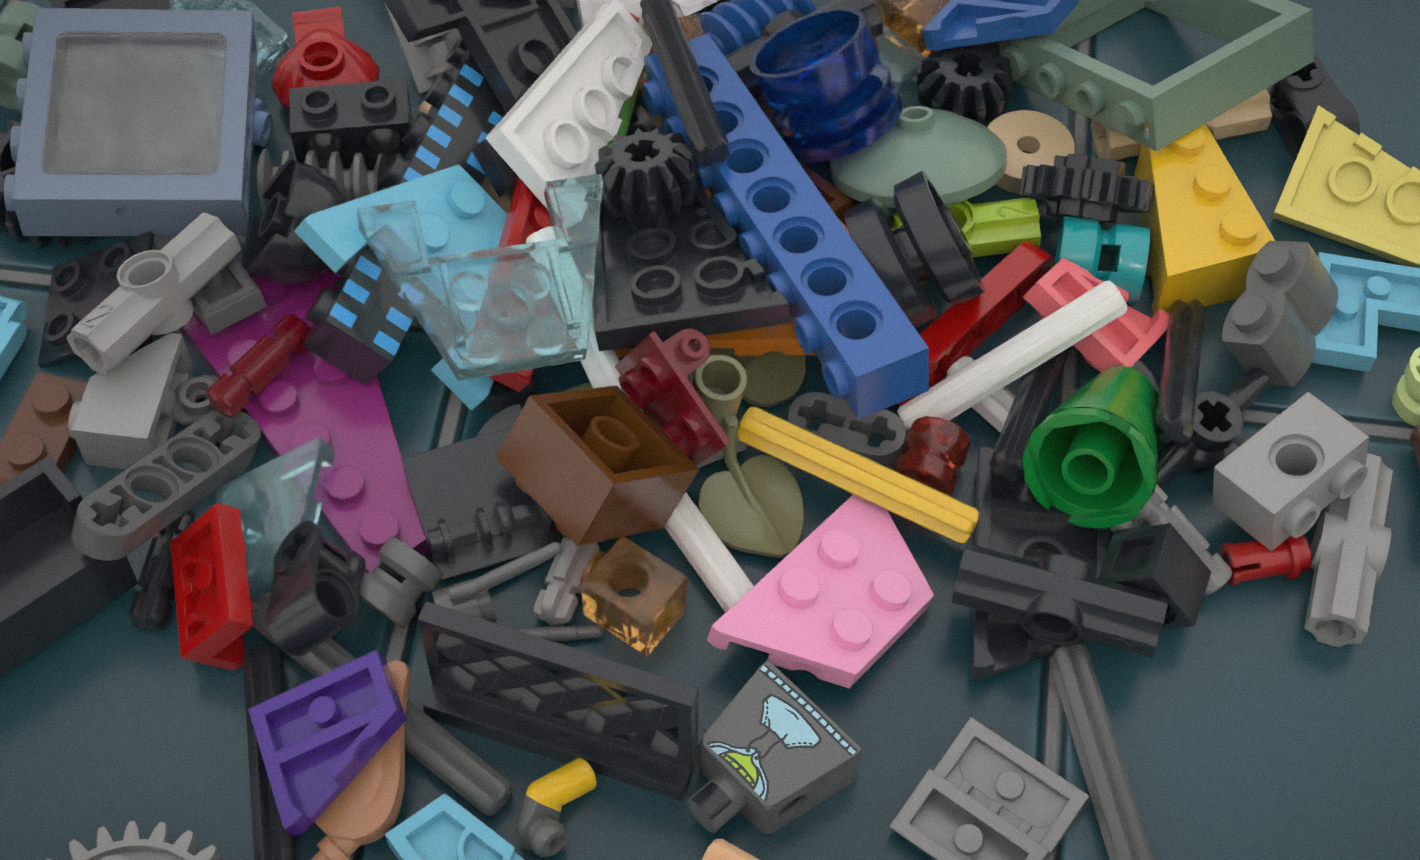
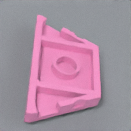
(833, 598)

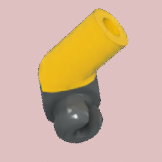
(538, 820)

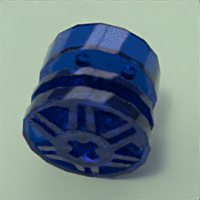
(826, 84)

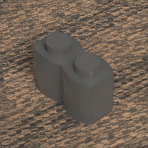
(1281, 312)

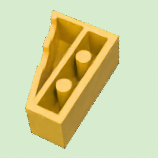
(1198, 223)

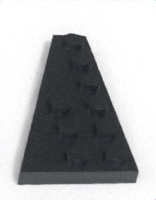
(676, 274)

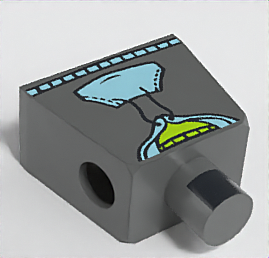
(771, 756)

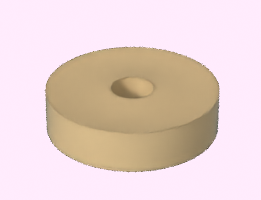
(1031, 133)

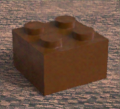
(596, 464)

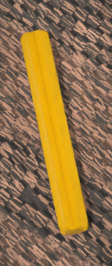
(858, 475)

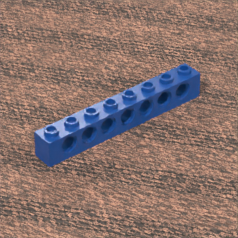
(807, 254)

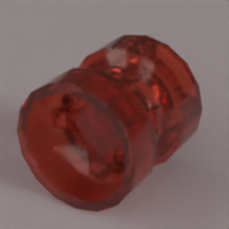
(934, 453)

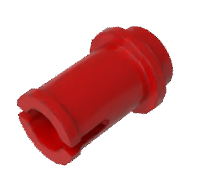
(1254, 561)

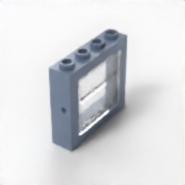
(133, 121)

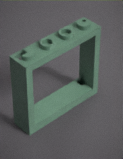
(1264, 47)

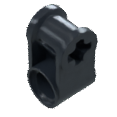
(1296, 101)
(312, 590)

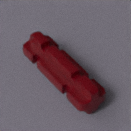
(258, 366)

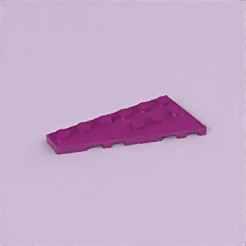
(366, 486)

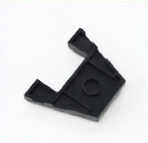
(508, 42)

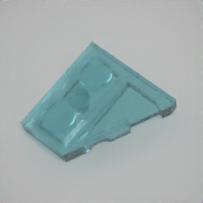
(273, 503)

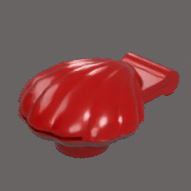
(321, 55)

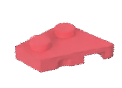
(1114, 344)

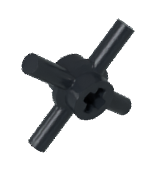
(1215, 427)

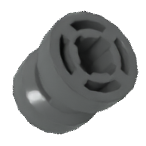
(388, 595)

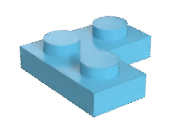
(1367, 297)

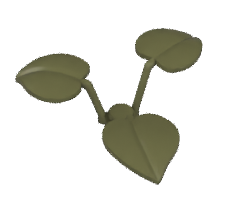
(760, 502)

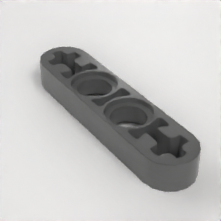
(157, 472)

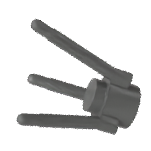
(474, 598)

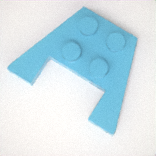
(454, 220)

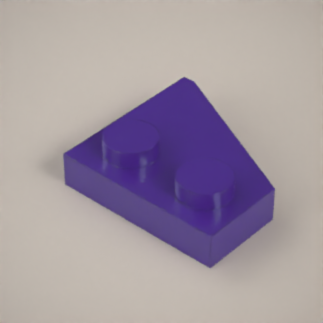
(325, 735)

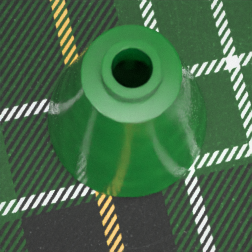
(1097, 451)

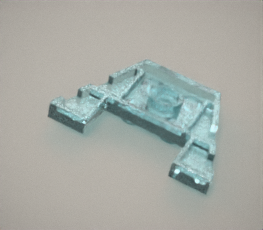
(499, 304)

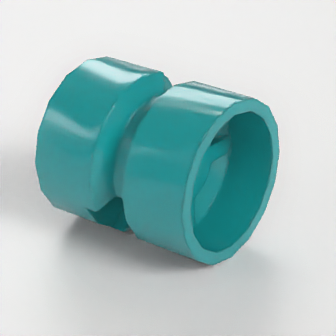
(1082, 242)

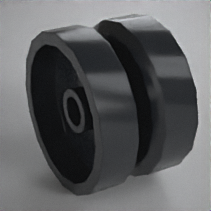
(922, 248)

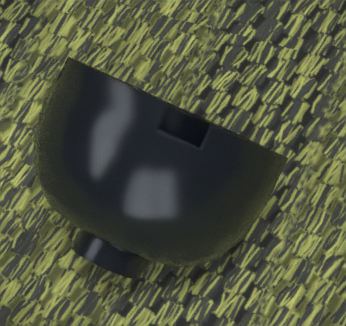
(271, 245)

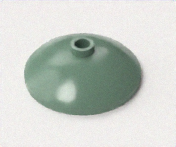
(951, 149)

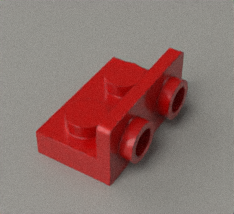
(212, 588)

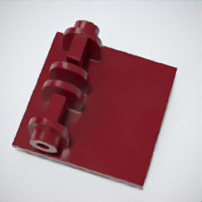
(657, 381)

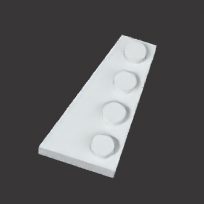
(574, 102)

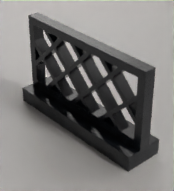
(556, 706)

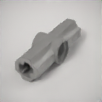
(154, 293)
(1349, 559)

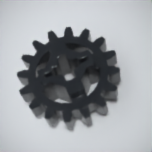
(1086, 188)

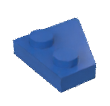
(989, 21)

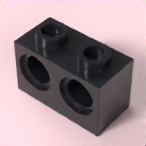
(350, 120)

